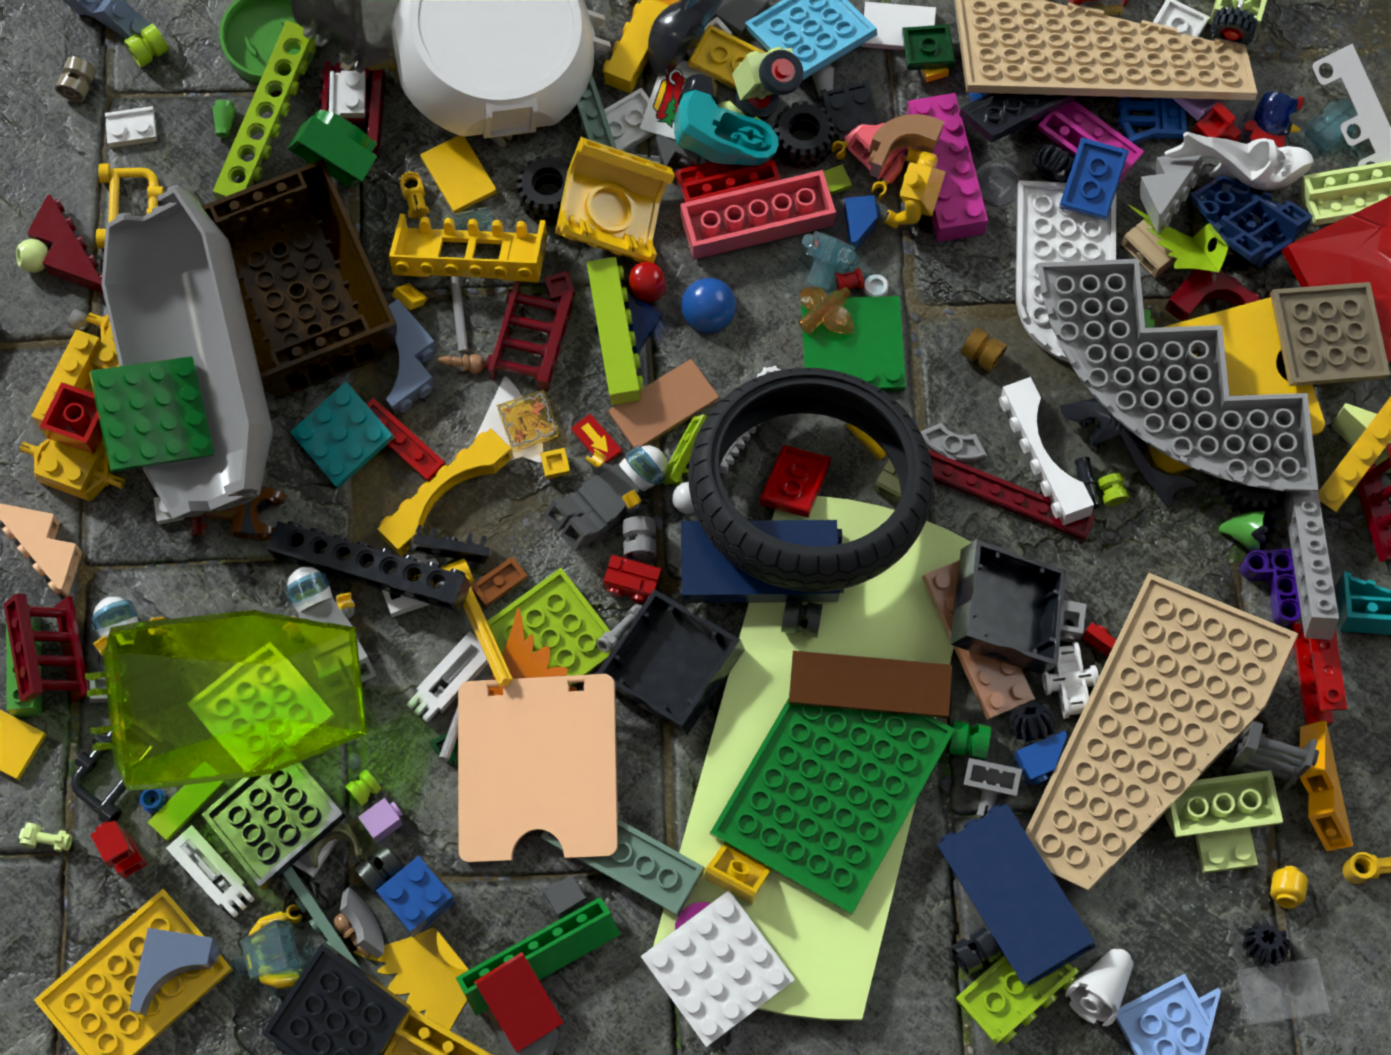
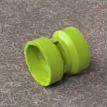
(1113, 489)
(361, 789)

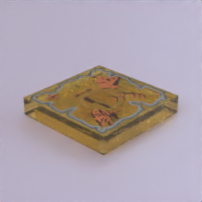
(528, 420)

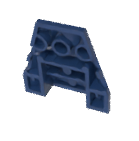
(1248, 221)

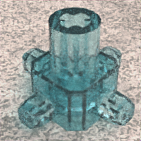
(828, 256)

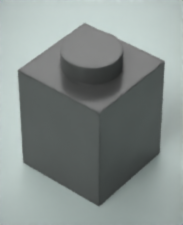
(566, 896)

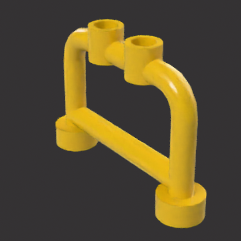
(113, 176)

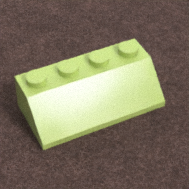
(1225, 805)

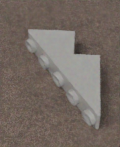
(1169, 187)

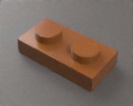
(499, 582)

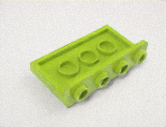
(1001, 1003)

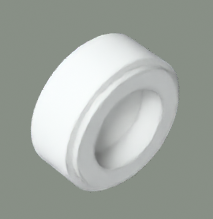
(875, 286)

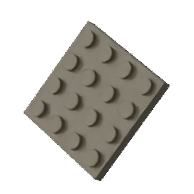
(1329, 334)

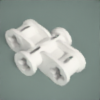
(1070, 680)

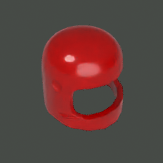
(647, 282)

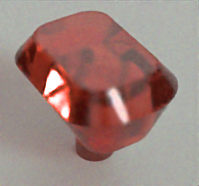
(196, 526)

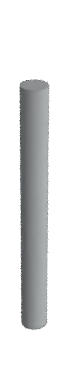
(459, 315)

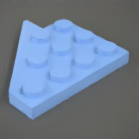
(1169, 1020)

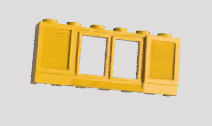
(419, 250)

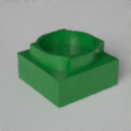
(338, 142)

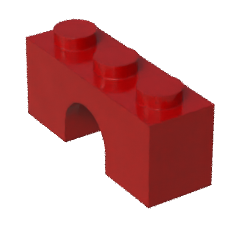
(118, 848)

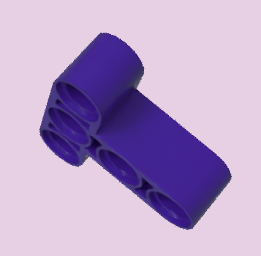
(1276, 576)

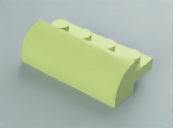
(1344, 191)

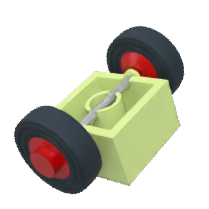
(765, 77)

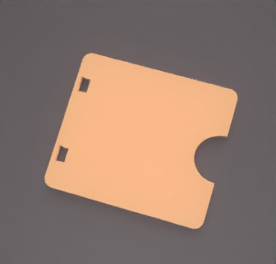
(537, 764)

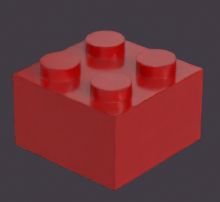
(73, 419)

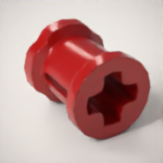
(849, 280)

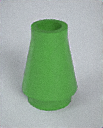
(223, 117)

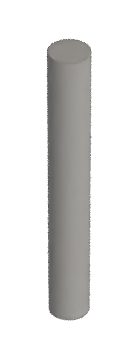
(450, 739)

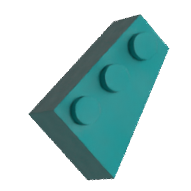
(1363, 606)

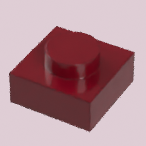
(557, 284)

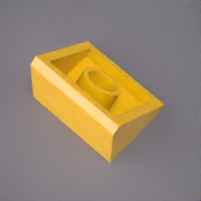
(737, 873)

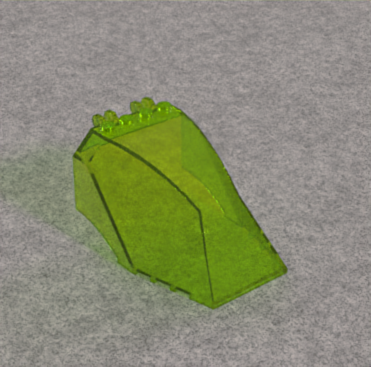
(226, 696)

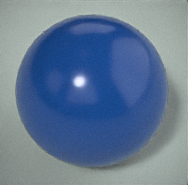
(708, 305)

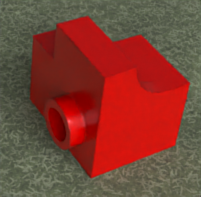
(1218, 124)

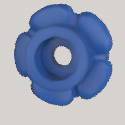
(147, 795)

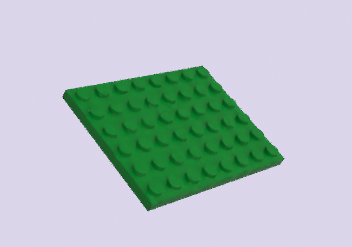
(831, 795)

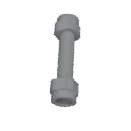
(609, 639)

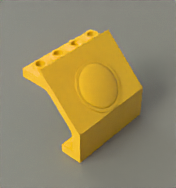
(612, 200)

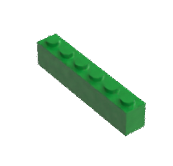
(548, 948)

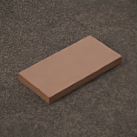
(664, 405)

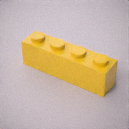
(631, 52)

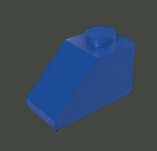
(860, 218)
(1040, 759)

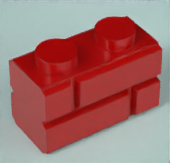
(631, 579)

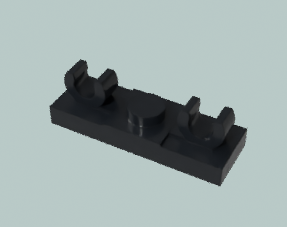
(449, 546)

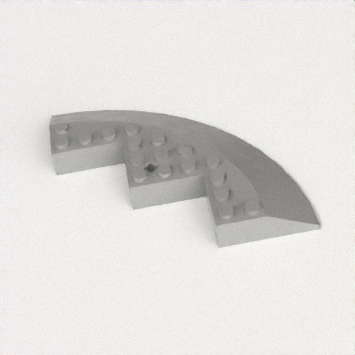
(1166, 391)

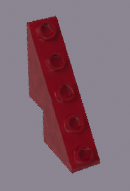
(66, 252)

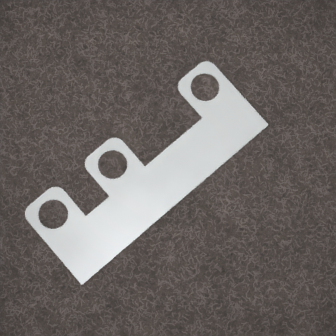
(1370, 113)

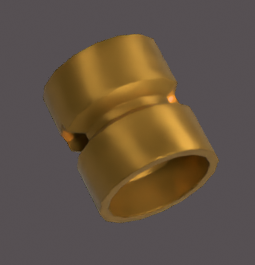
(982, 348)

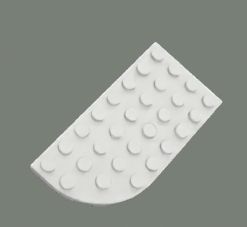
(1053, 235)

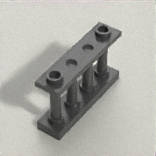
(1260, 754)

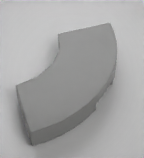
(956, 447)
(363, 922)

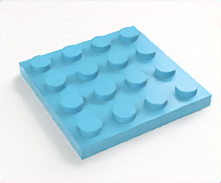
(813, 29)

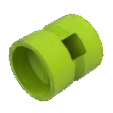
(146, 45)

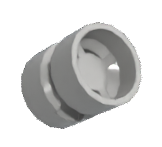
(639, 538)

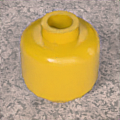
(1289, 887)

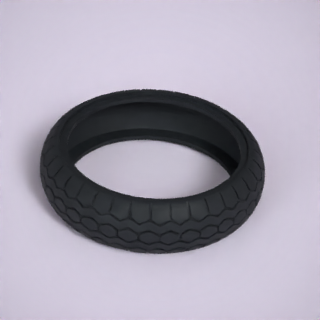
(818, 393)

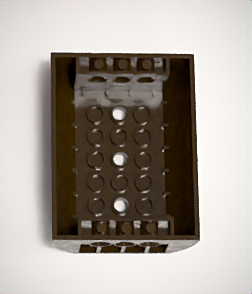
(324, 259)

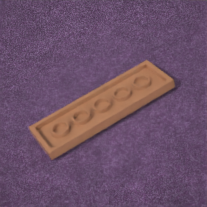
(995, 683)

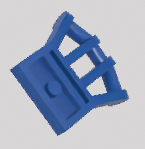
(1167, 119)

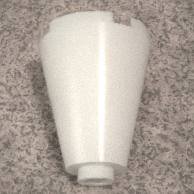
(1101, 988)

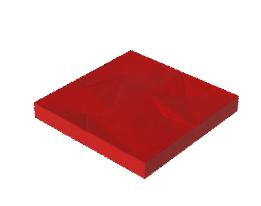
(1349, 253)

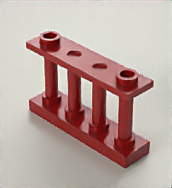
(1319, 677)

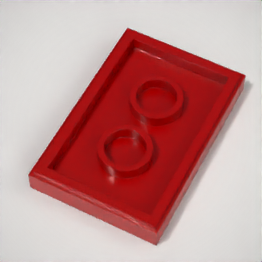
(795, 481)
(519, 1002)

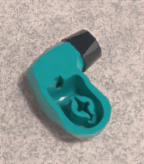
(717, 131)

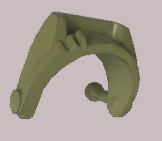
(339, 832)

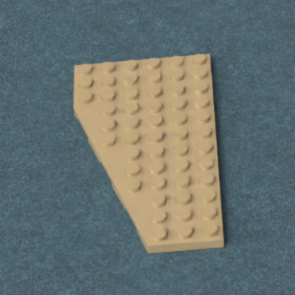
(1087, 53)
(1160, 714)

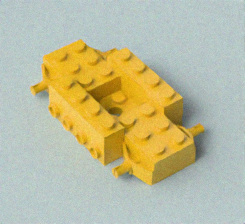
(60, 464)

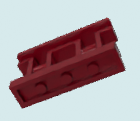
(373, 107)

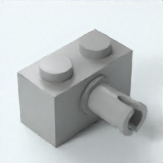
(991, 780)

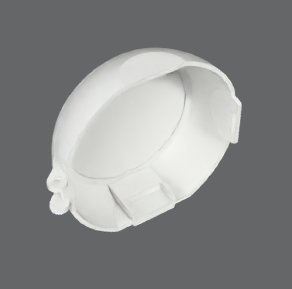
(495, 61)

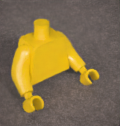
(919, 188)

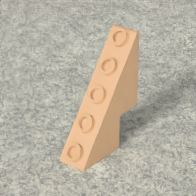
(37, 537)

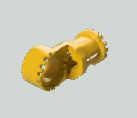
(414, 194)

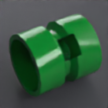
(969, 740)

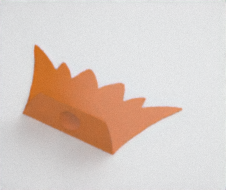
(522, 661)

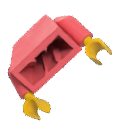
(859, 144)

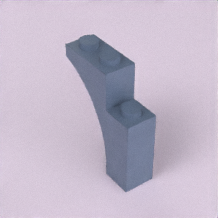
(414, 347)

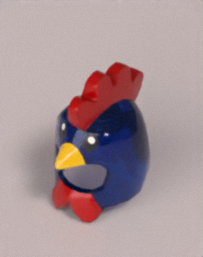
(1272, 117)

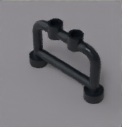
(86, 764)

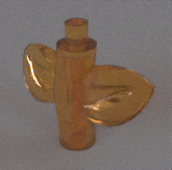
(825, 309)

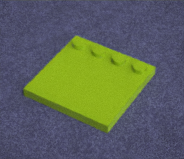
(557, 619)

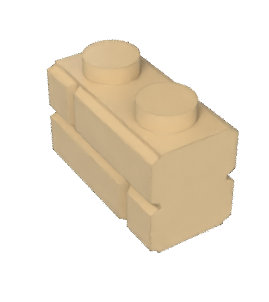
(1143, 246)

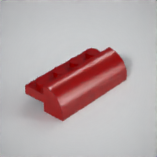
(716, 178)

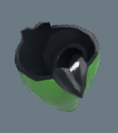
(1250, 529)

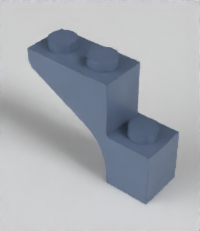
(113, 13)

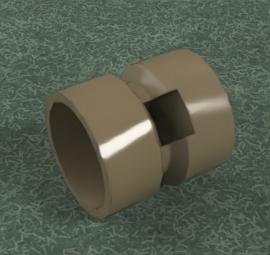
(75, 79)

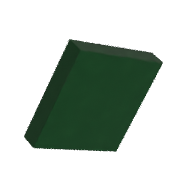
(928, 47)

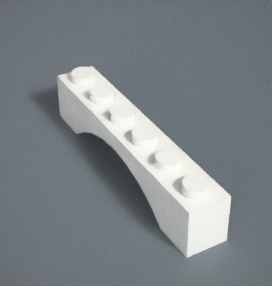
(1067, 494)

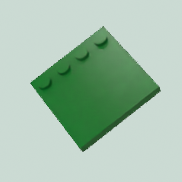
(870, 351)

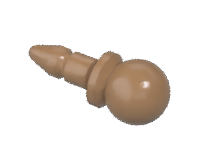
(474, 363)
(343, 926)

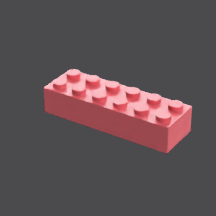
(758, 214)

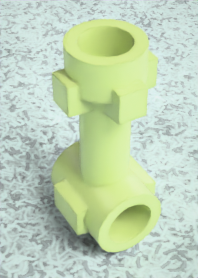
(32, 835)

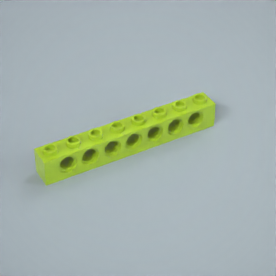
(290, 38)

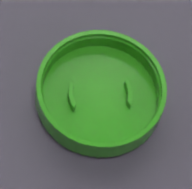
(250, 35)

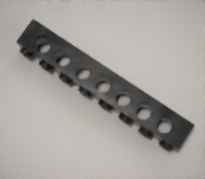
(450, 596)

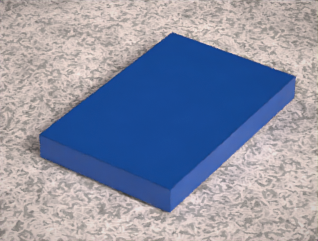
(1094, 178)

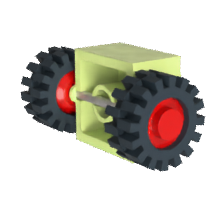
(1236, 19)

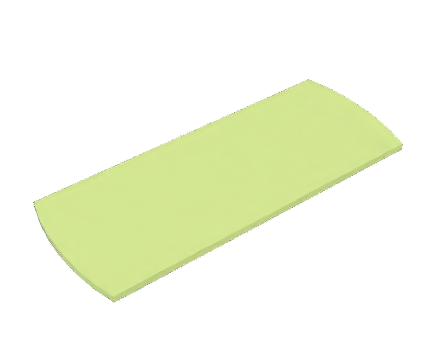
(882, 618)

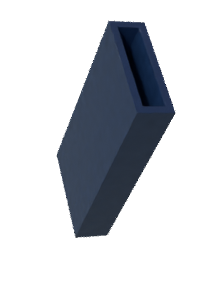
(714, 579)
(1016, 895)

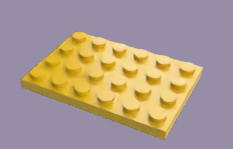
(95, 994)

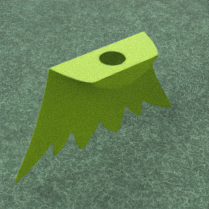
(1189, 251)

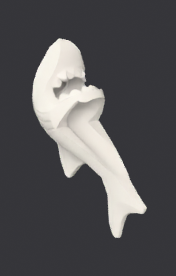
(1254, 164)

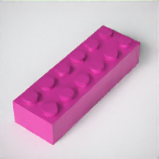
(960, 203)

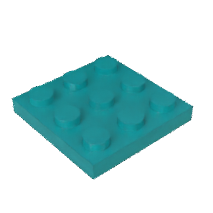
(342, 434)

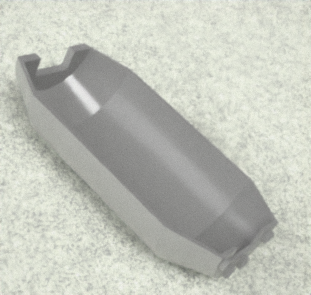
(179, 296)

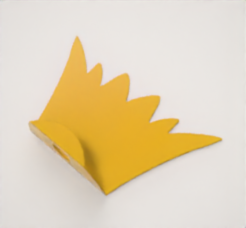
(428, 972)

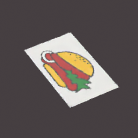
(664, 101)

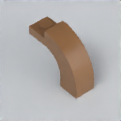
(900, 132)

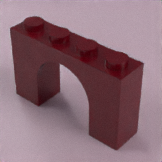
(1206, 286)

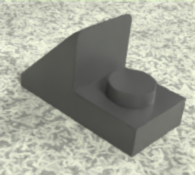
(671, 153)

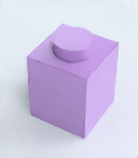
(381, 819)

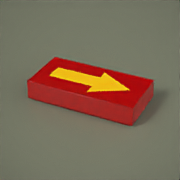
(594, 436)

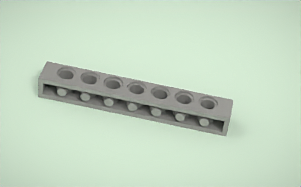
(1311, 564)

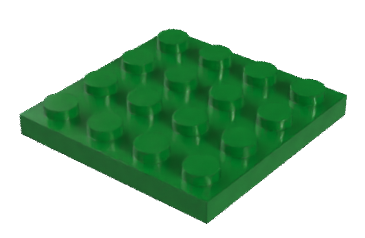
(151, 413)

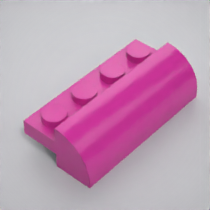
(1074, 121)

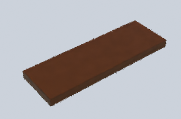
(870, 684)

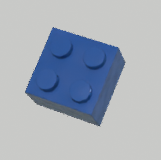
(415, 896)

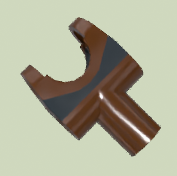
(245, 517)

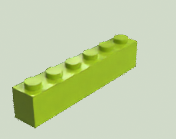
(613, 331)

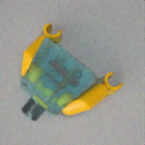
(271, 950)

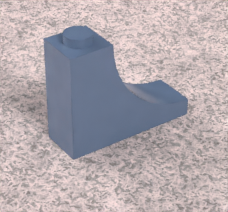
(165, 957)

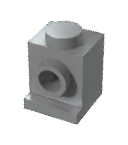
(1075, 614)

